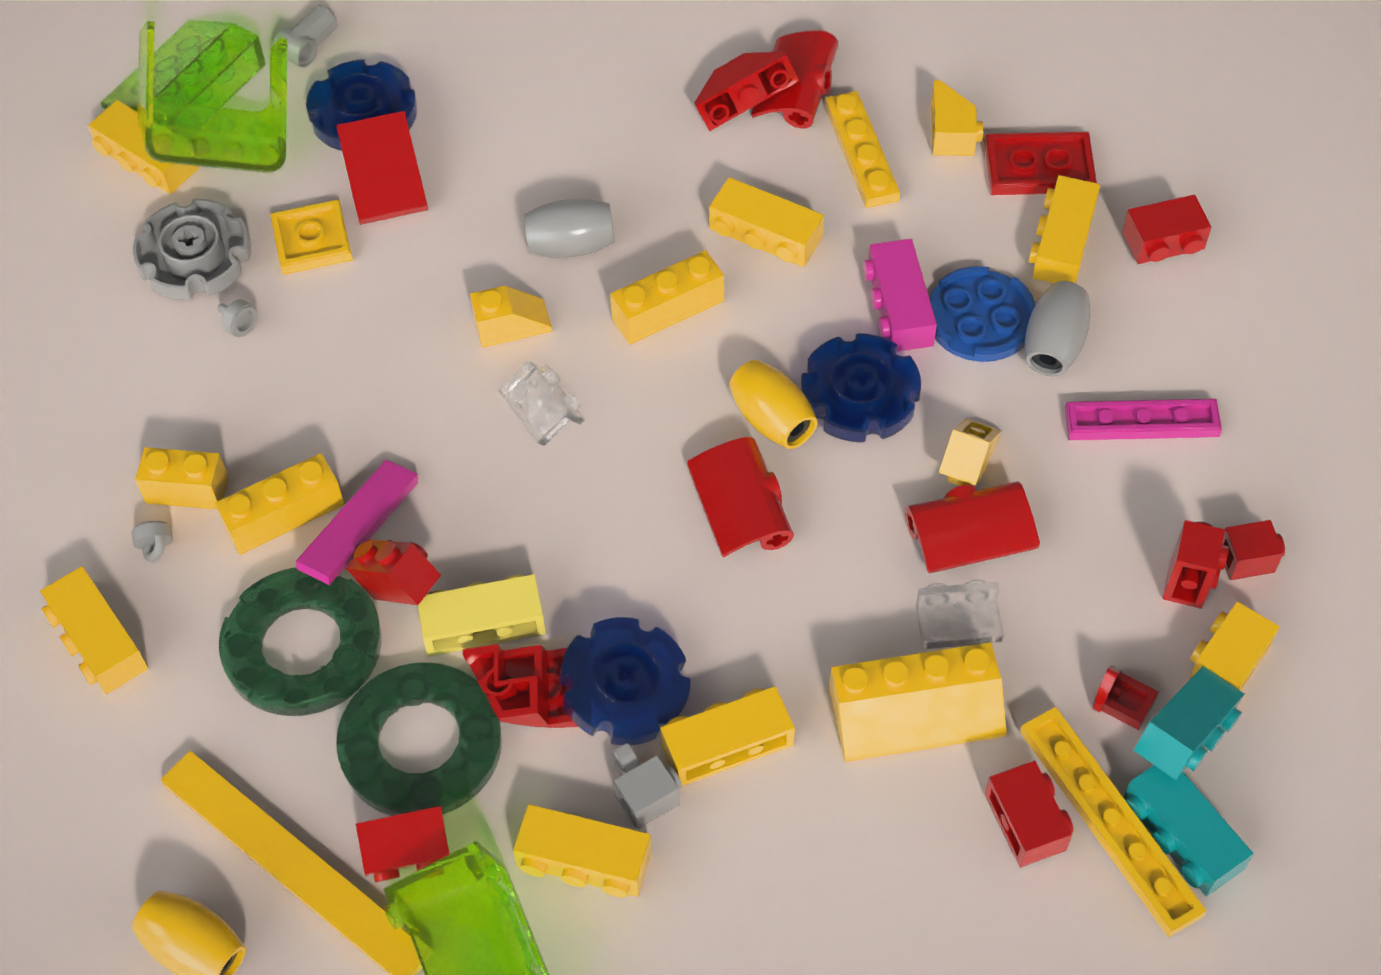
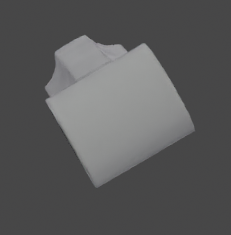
(307, 35)

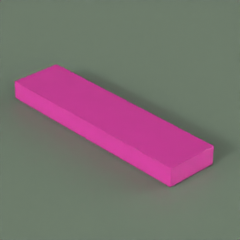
(1142, 419)
(356, 522)

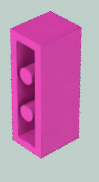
(900, 295)

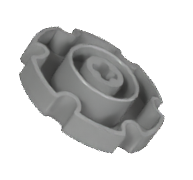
(192, 249)

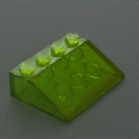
(198, 66)

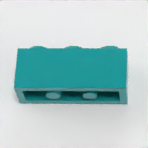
(1190, 723)
(1188, 829)

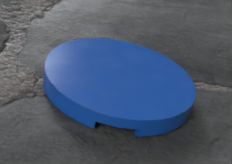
(981, 314)

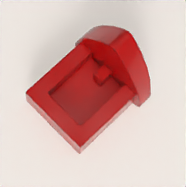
(1124, 698)

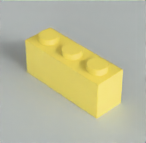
(481, 614)

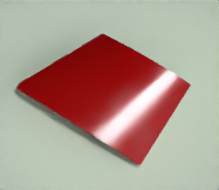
(522, 684)

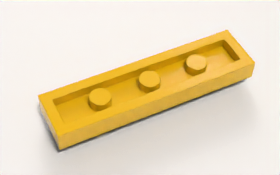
(862, 149)

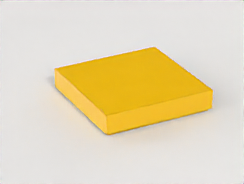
(310, 237)

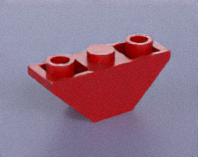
(743, 85)

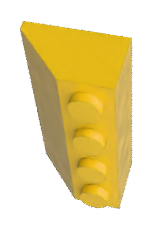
(918, 701)

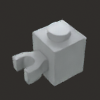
(645, 788)

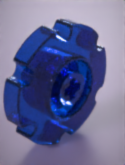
(358, 93)
(861, 387)
(648, 684)

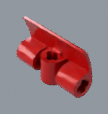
(811, 58)
(740, 496)
(973, 525)

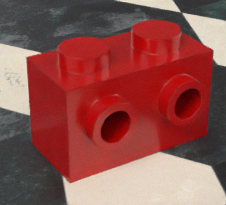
(1166, 229)
(1195, 564)
(393, 571)
(1028, 813)
(402, 842)

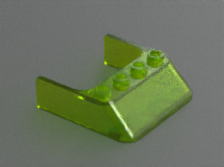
(213, 134)

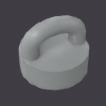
(238, 317)
(152, 535)

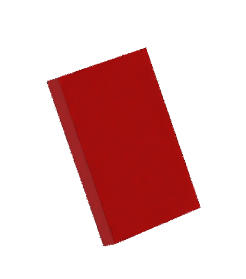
(1035, 160)
(382, 167)

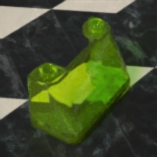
(465, 917)

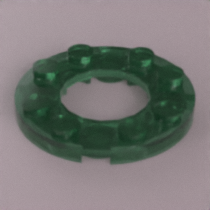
(297, 694)
(450, 784)

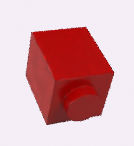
(1252, 549)

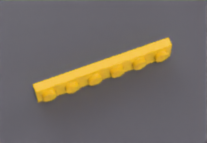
(1113, 822)

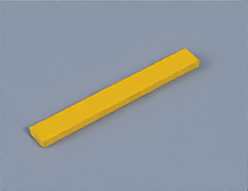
(292, 865)

